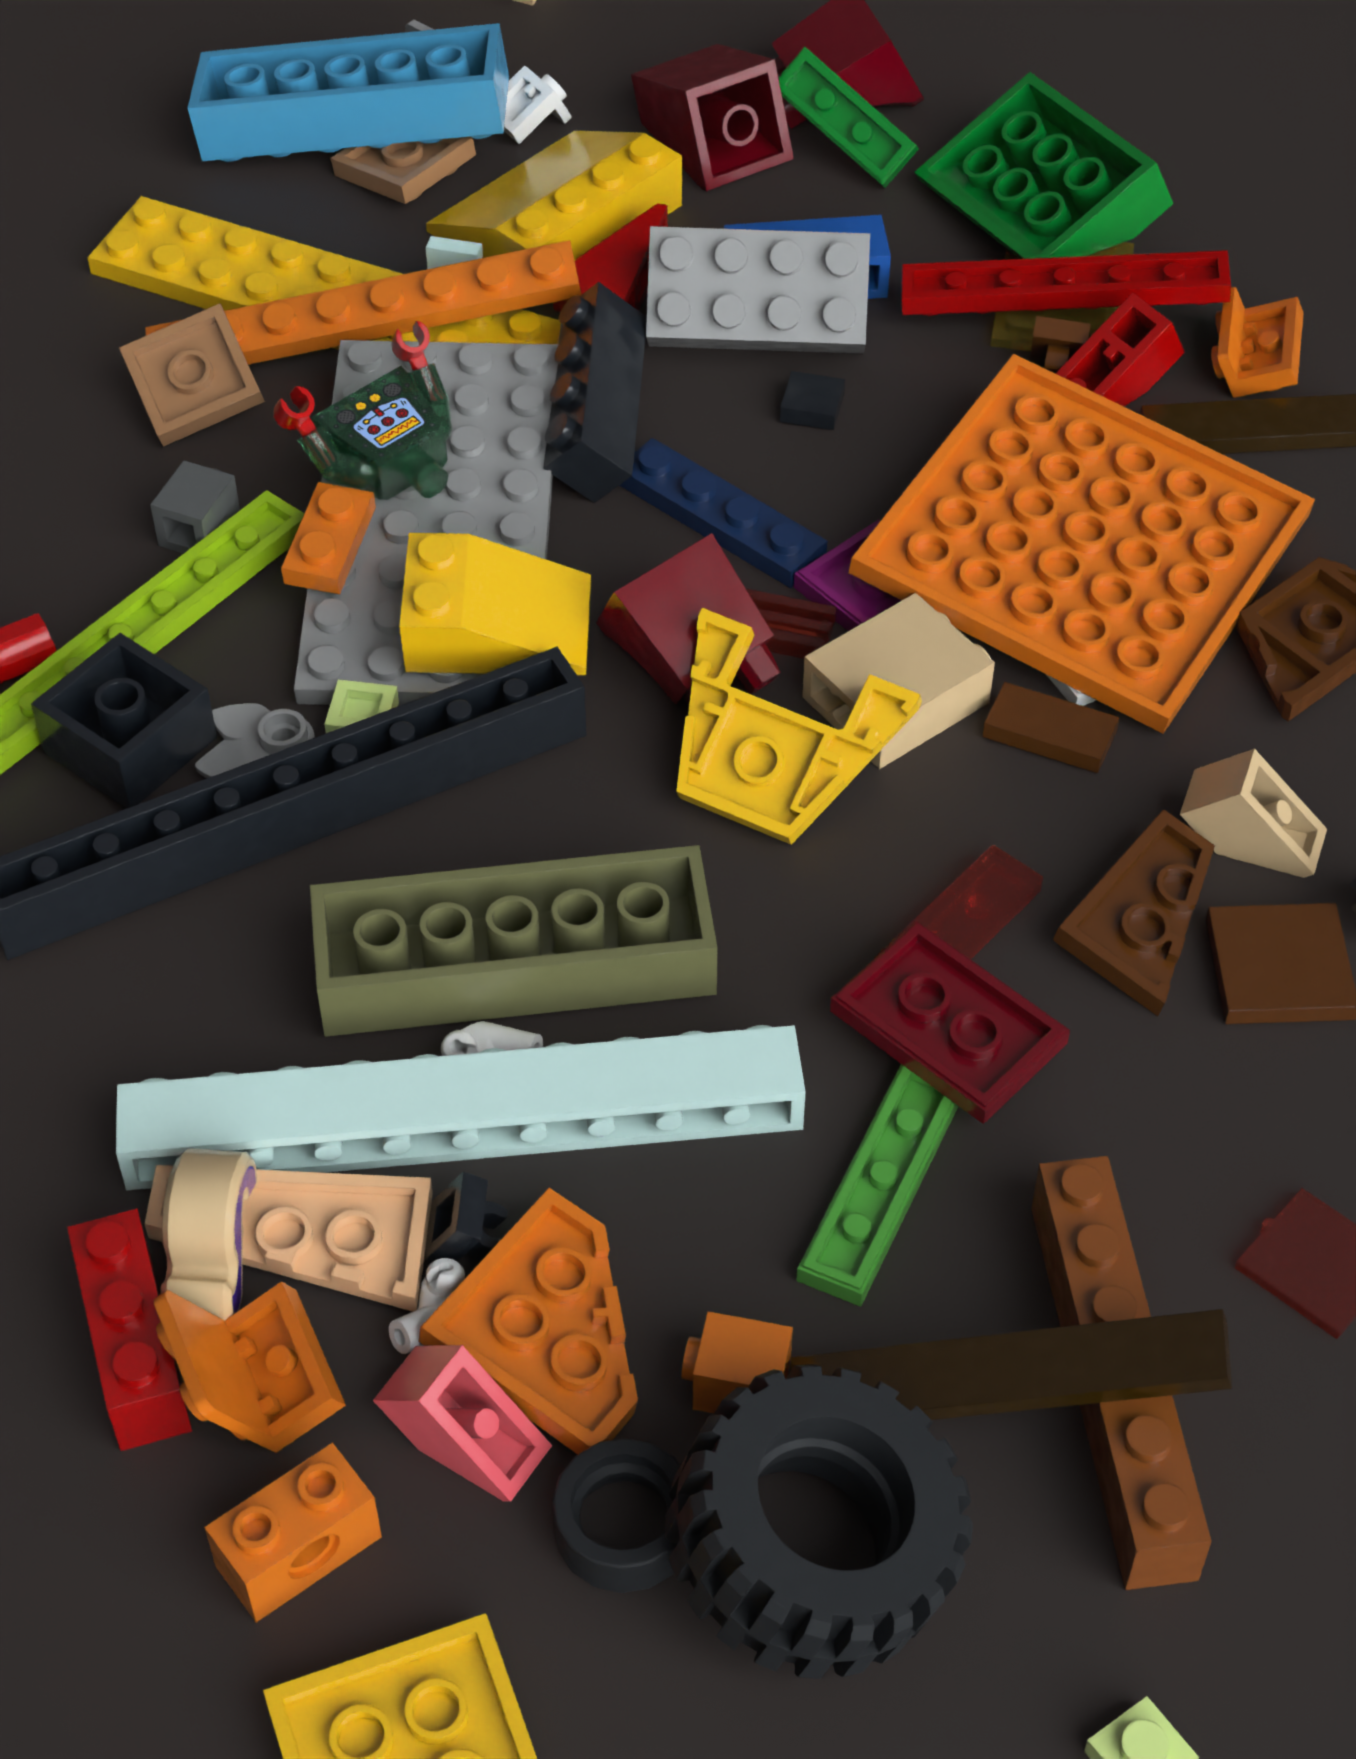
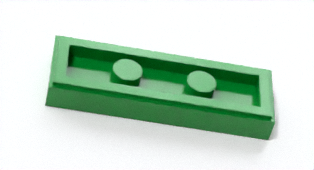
(845, 117)

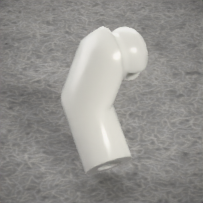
(488, 1035)
(440, 1281)

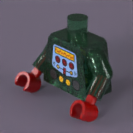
(384, 432)

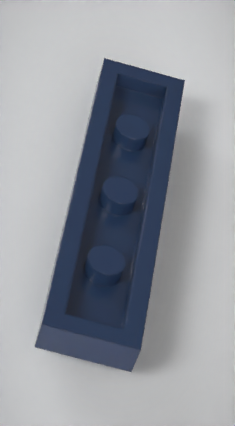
(717, 507)

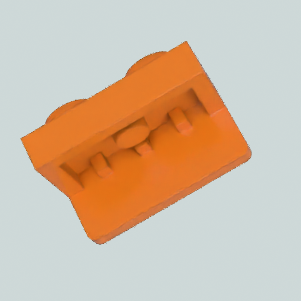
(1258, 345)

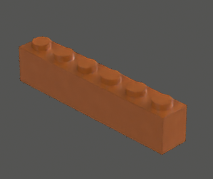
(1133, 1442)

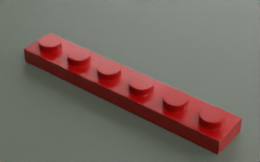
(1065, 282)

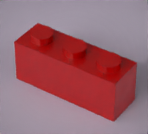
(118, 1298)

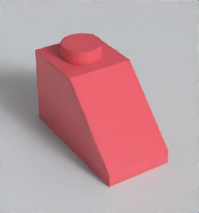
(463, 1419)

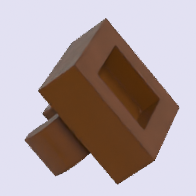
(1057, 340)

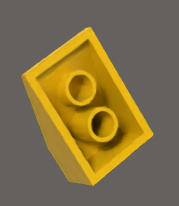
(488, 606)

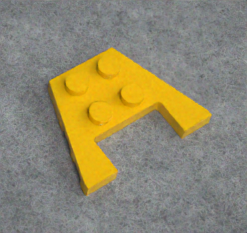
(767, 761)

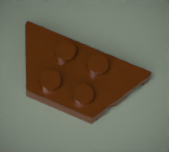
(1304, 635)

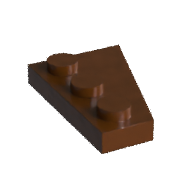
(1140, 911)

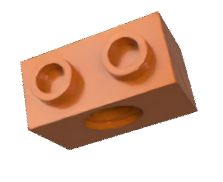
(294, 1532)

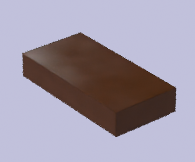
(1050, 727)

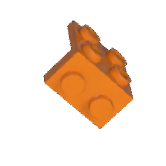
(253, 1371)

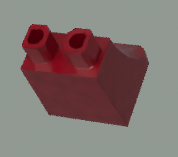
(853, 47)
(659, 615)

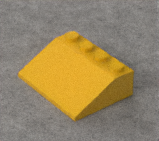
(569, 191)

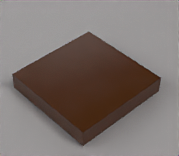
(1281, 963)

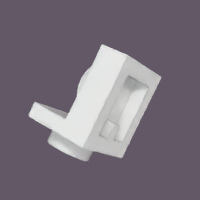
(531, 101)

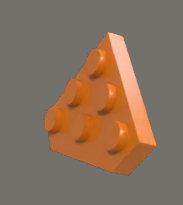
(547, 1324)

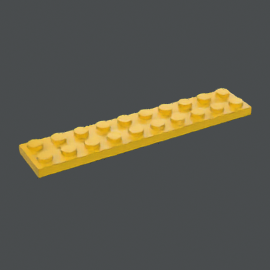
(233, 265)

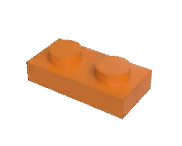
(328, 538)

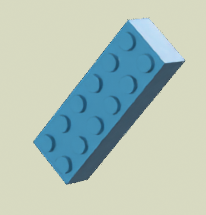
(350, 93)

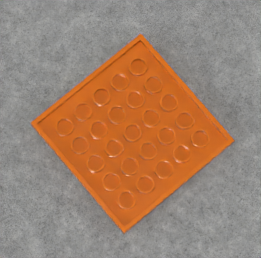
(1084, 540)

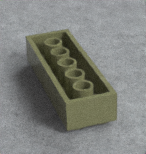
(513, 940)

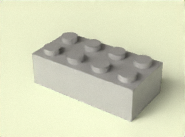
(757, 289)

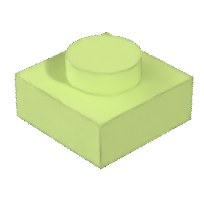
(358, 701)
(1139, 1734)

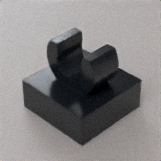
(459, 1219)

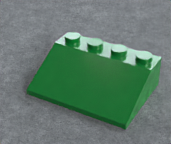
(1047, 176)

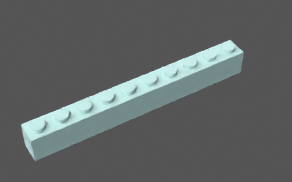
(470, 1104)

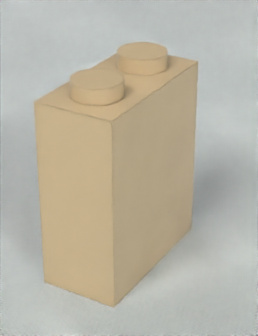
(911, 649)

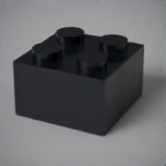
(124, 720)

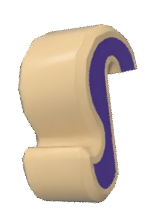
(206, 1227)

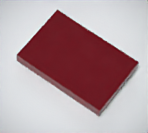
(949, 1021)

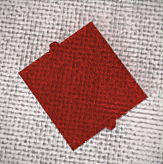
(1307, 1262)

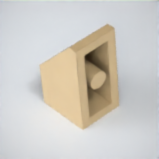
(1253, 815)

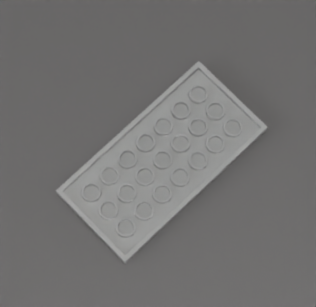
(491, 492)

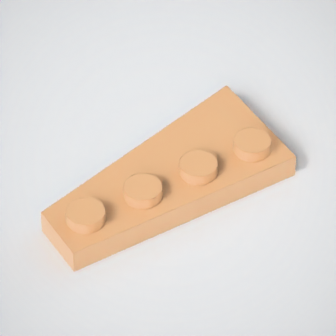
(331, 1230)

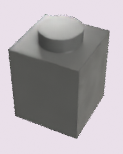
(193, 505)

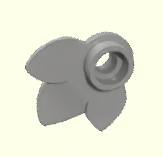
(251, 734)

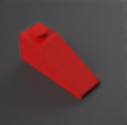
(621, 259)
(1125, 353)

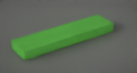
(877, 1189)

